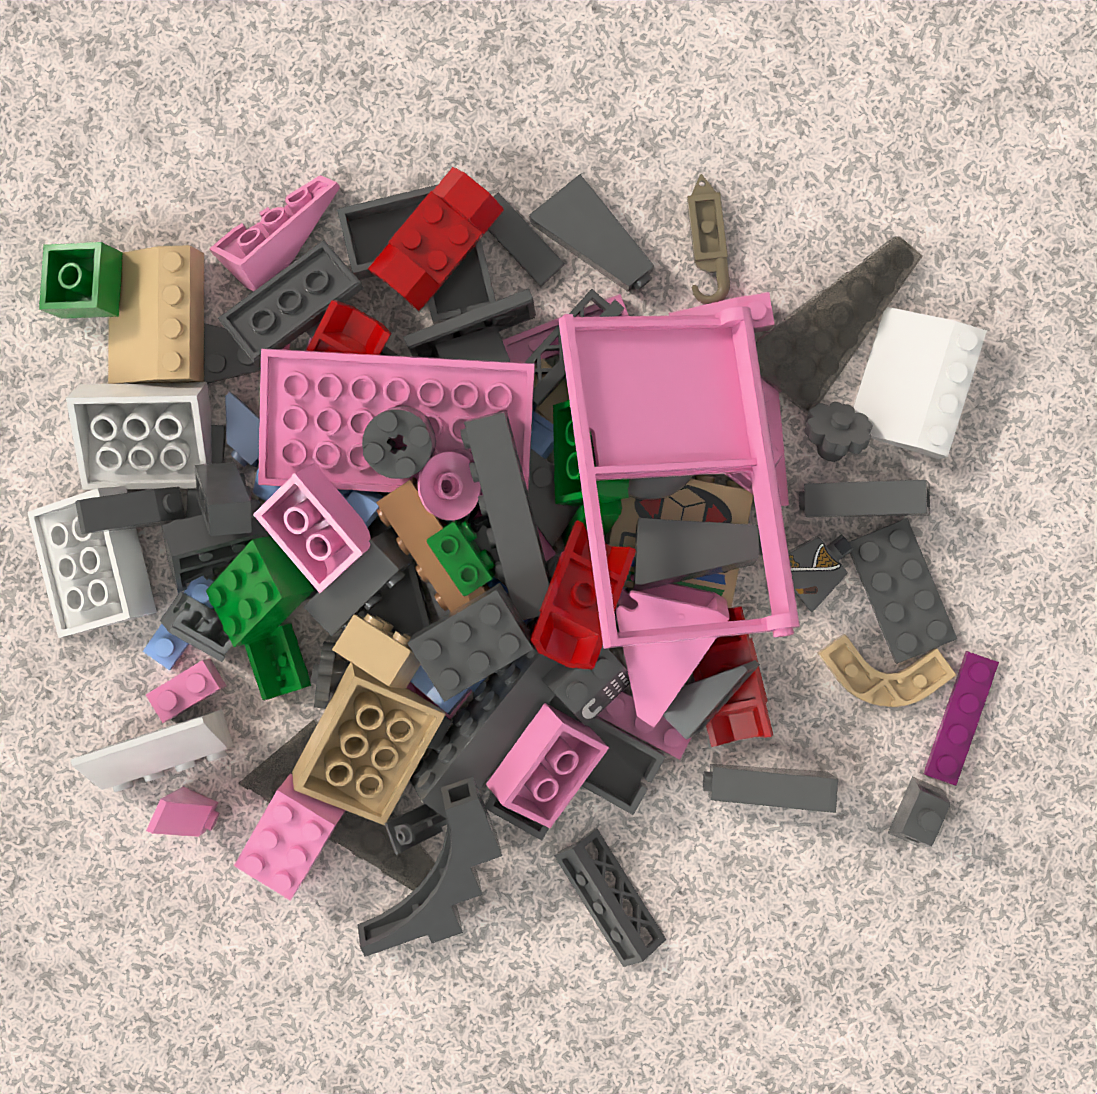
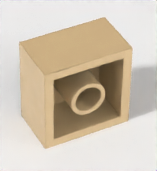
(378, 651)

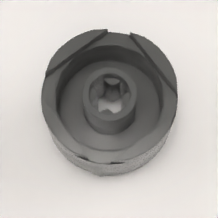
(380, 449)

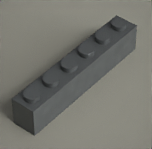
(509, 511)

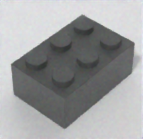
(472, 642)

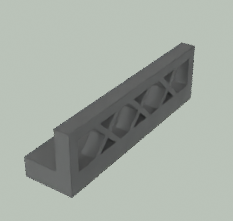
(557, 373)
(606, 903)

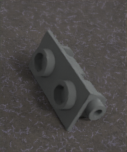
(414, 827)

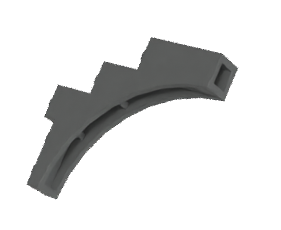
(452, 880)

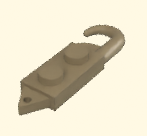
(708, 238)

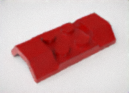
(436, 238)
(349, 331)
(569, 614)
(746, 711)

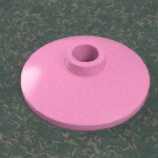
(461, 490)

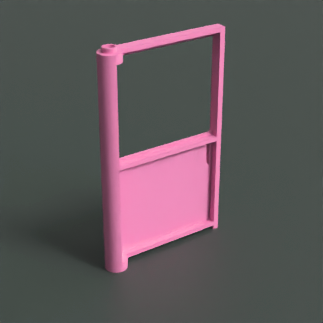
(675, 403)

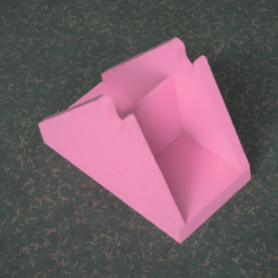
(663, 668)

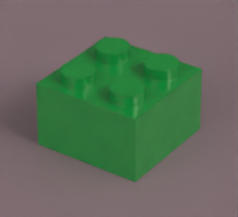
(80, 280)

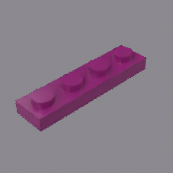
(961, 718)

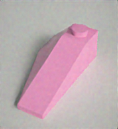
(274, 242)

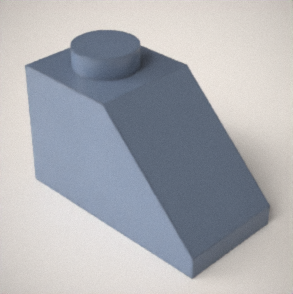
(242, 431)

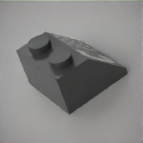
(587, 690)

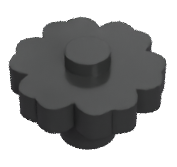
(837, 430)
(327, 675)

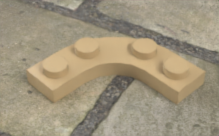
(885, 688)

